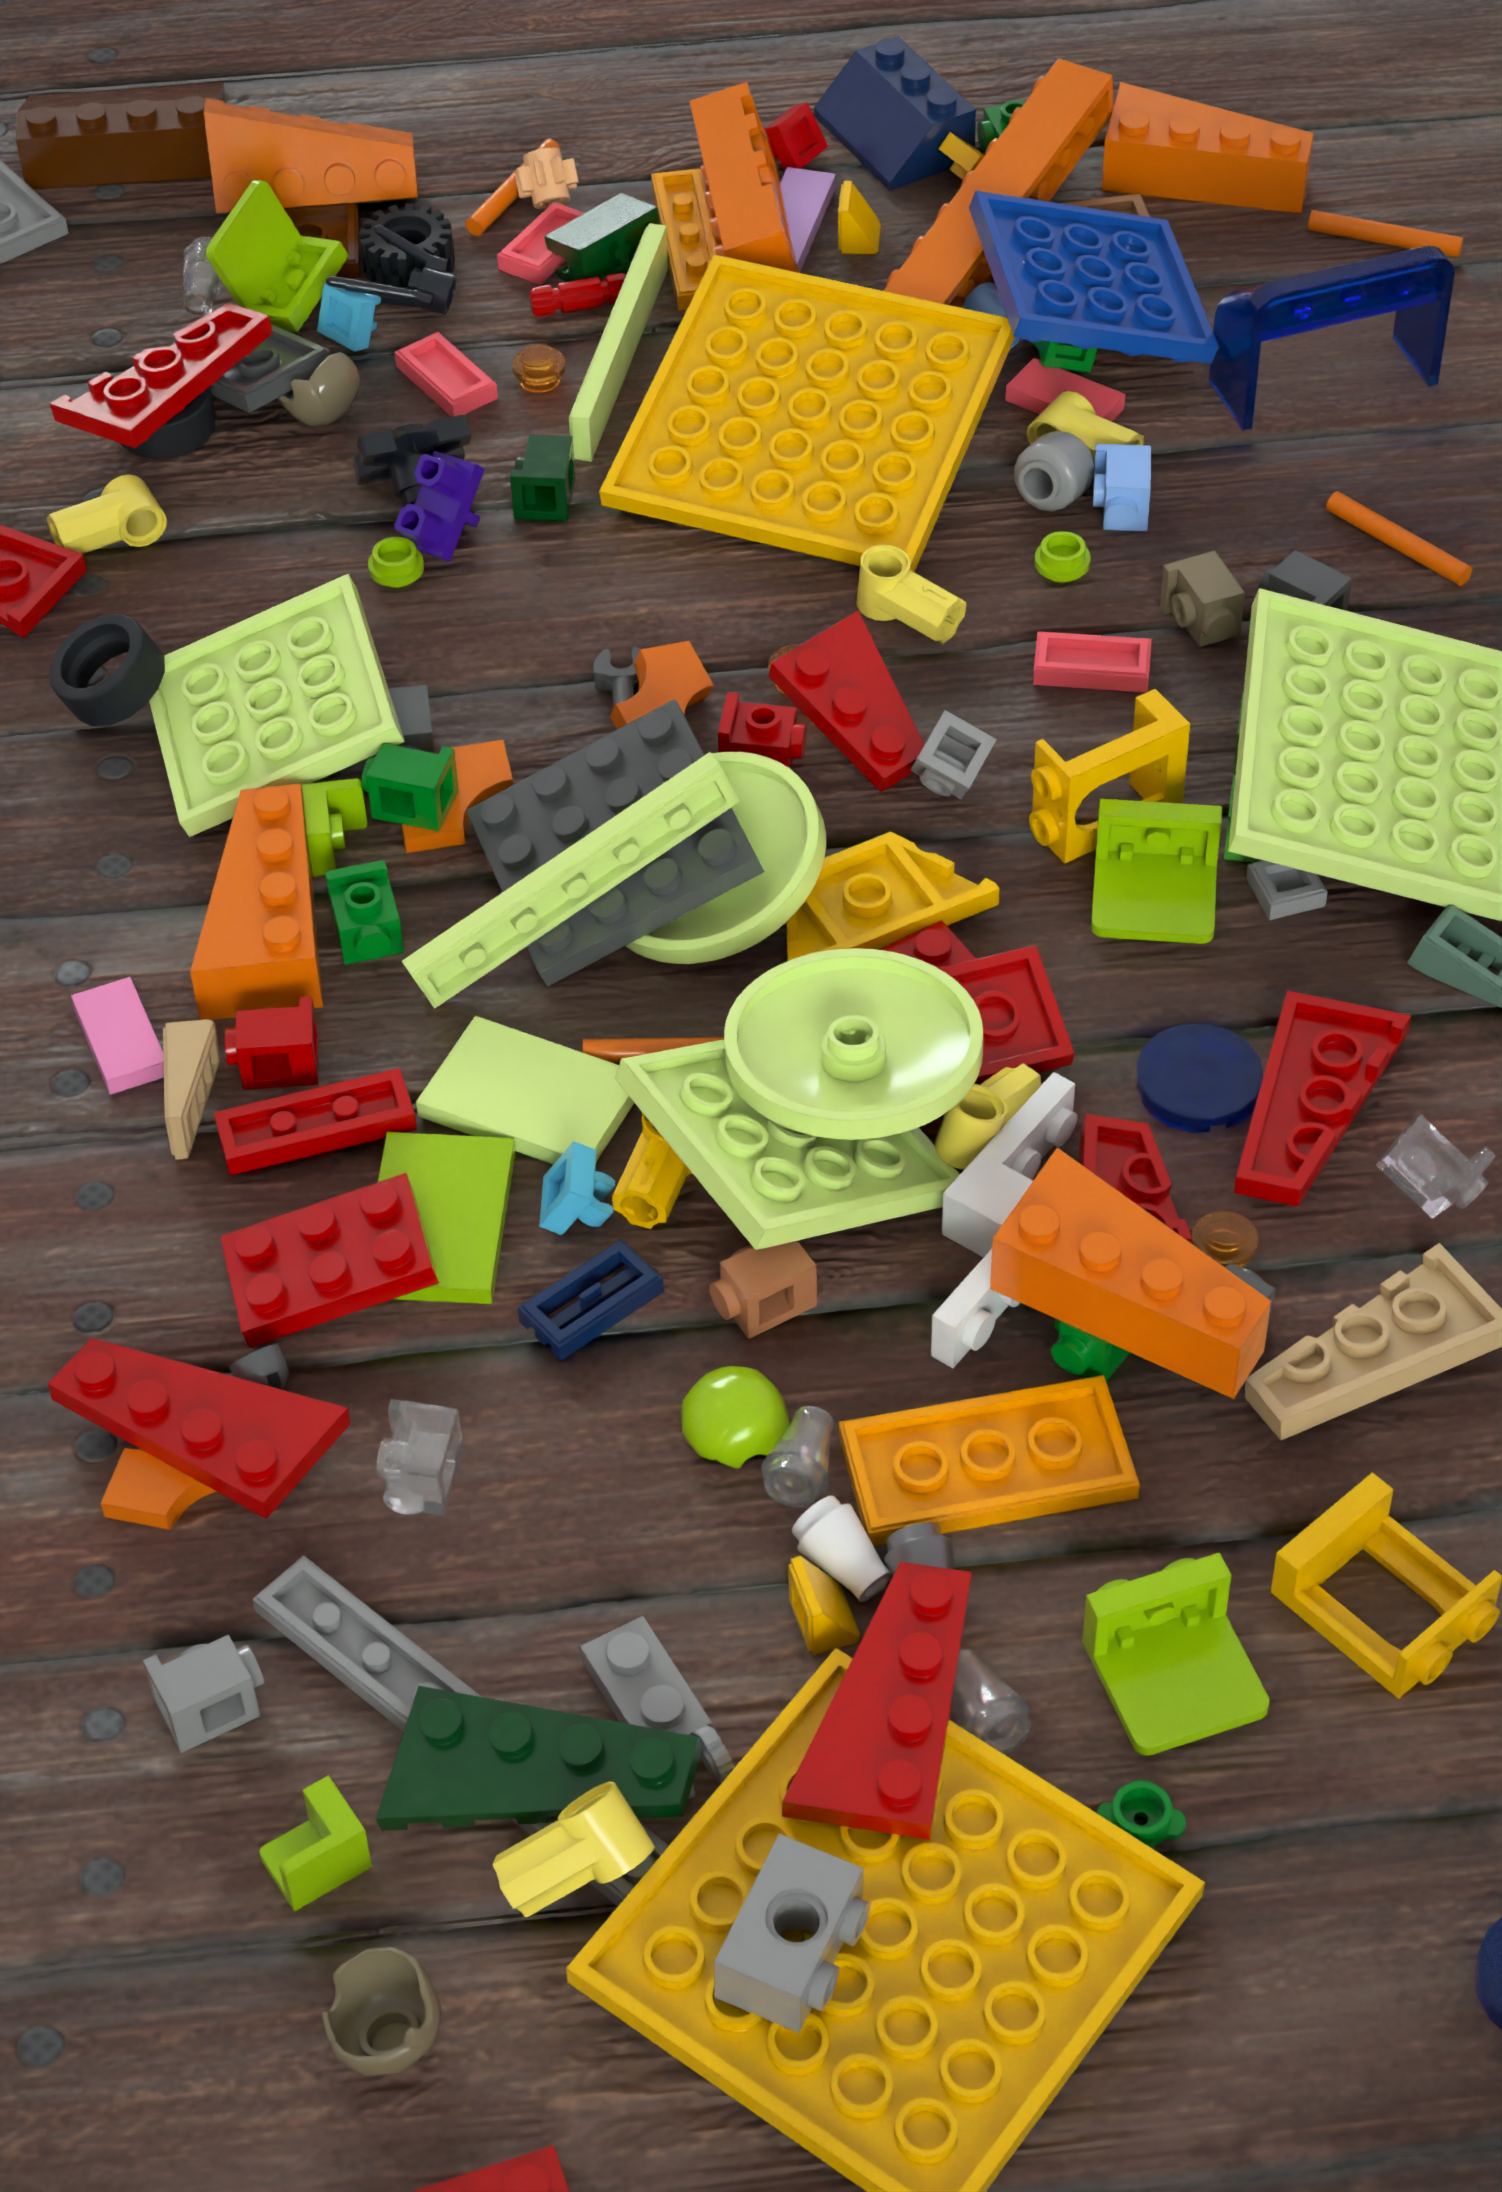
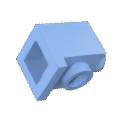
(1123, 485)

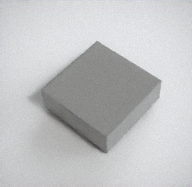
(1284, 889)

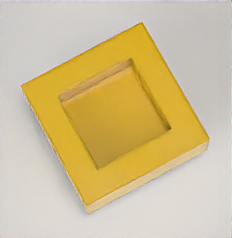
(964, 155)

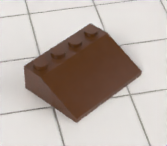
(115, 136)

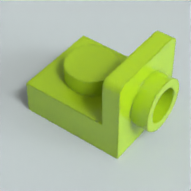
(329, 812)

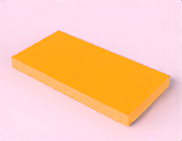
(989, 1459)

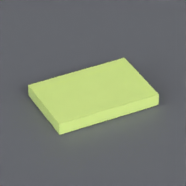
(526, 1091)

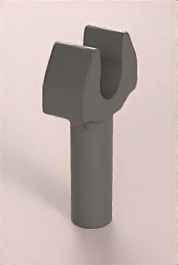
(619, 682)

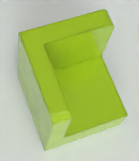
(321, 1850)

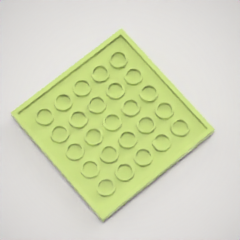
(1371, 754)

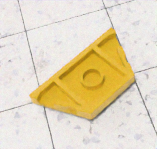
(882, 895)

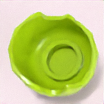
(733, 1415)

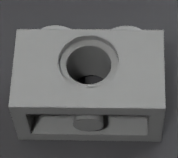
(792, 1891)

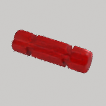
(575, 295)

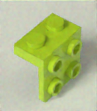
(268, 260)
(1156, 871)
(1172, 1655)

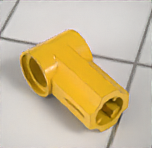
(650, 1180)

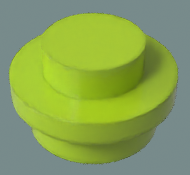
(1062, 557)
(395, 562)

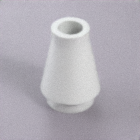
(840, 1546)

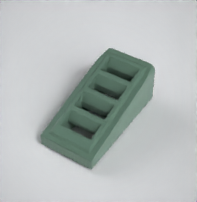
(1445, 954)

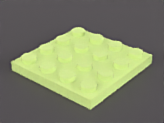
(272, 703)
(770, 1177)

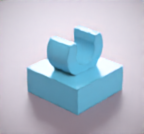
(347, 317)
(573, 1189)

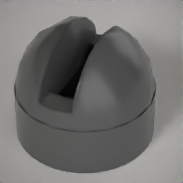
(264, 1367)

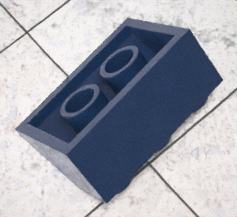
(895, 113)

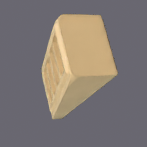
(189, 1074)

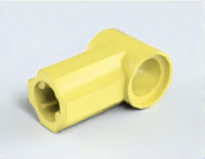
(1076, 415)
(121, 513)
(895, 592)
(983, 1113)
(589, 1841)

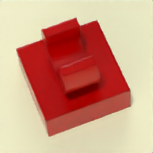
(795, 137)

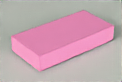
(119, 1035)

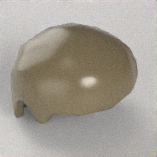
(326, 394)
(382, 2012)

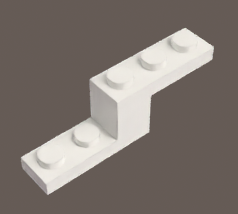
(981, 1203)

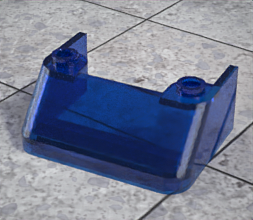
(1410, 282)

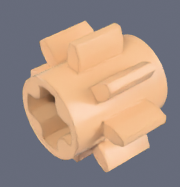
(546, 177)

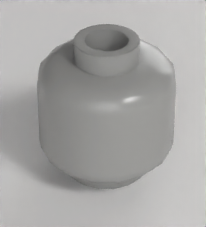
(1054, 471)

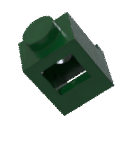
(544, 479)

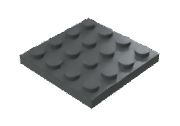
(582, 792)

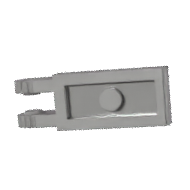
(650, 1691)

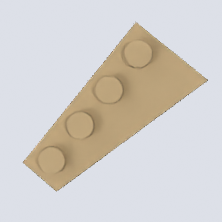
(1395, 1340)

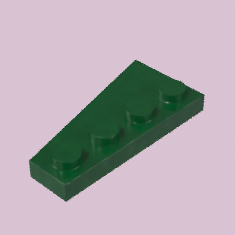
(526, 1763)

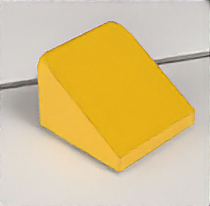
(857, 223)
(820, 1608)

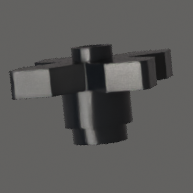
(397, 452)

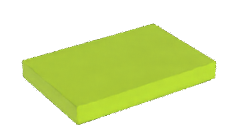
(462, 1203)

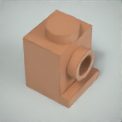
(765, 1286)

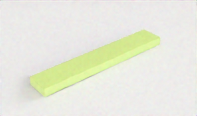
(618, 342)
(571, 880)

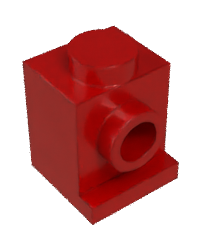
(761, 730)
(275, 1046)

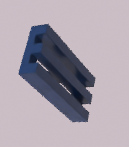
(598, 1304)

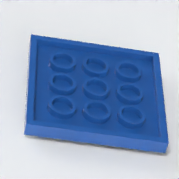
(1092, 278)

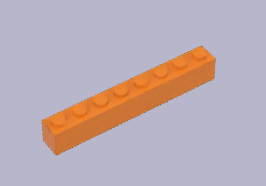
(1025, 162)

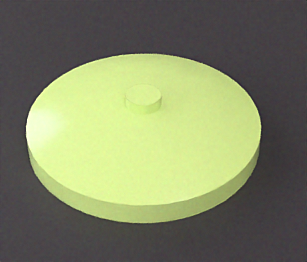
(790, 846)
(853, 1043)

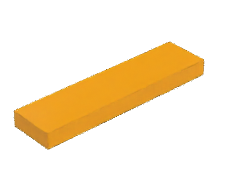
(689, 233)

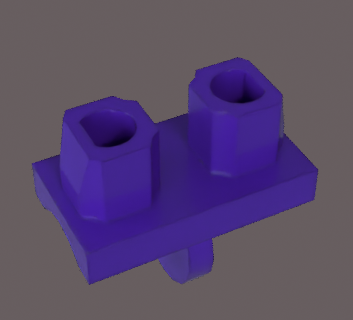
(441, 504)

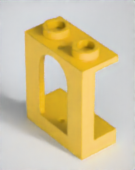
(1151, 753)
(1363, 1522)

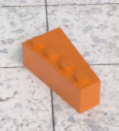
(1203, 153)
(305, 158)
(742, 180)
(261, 915)
(1127, 1278)

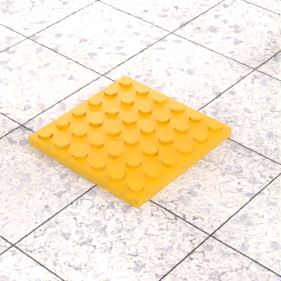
(809, 413)
(960, 2002)

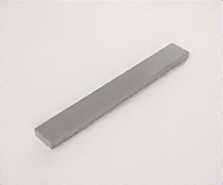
(378, 1663)

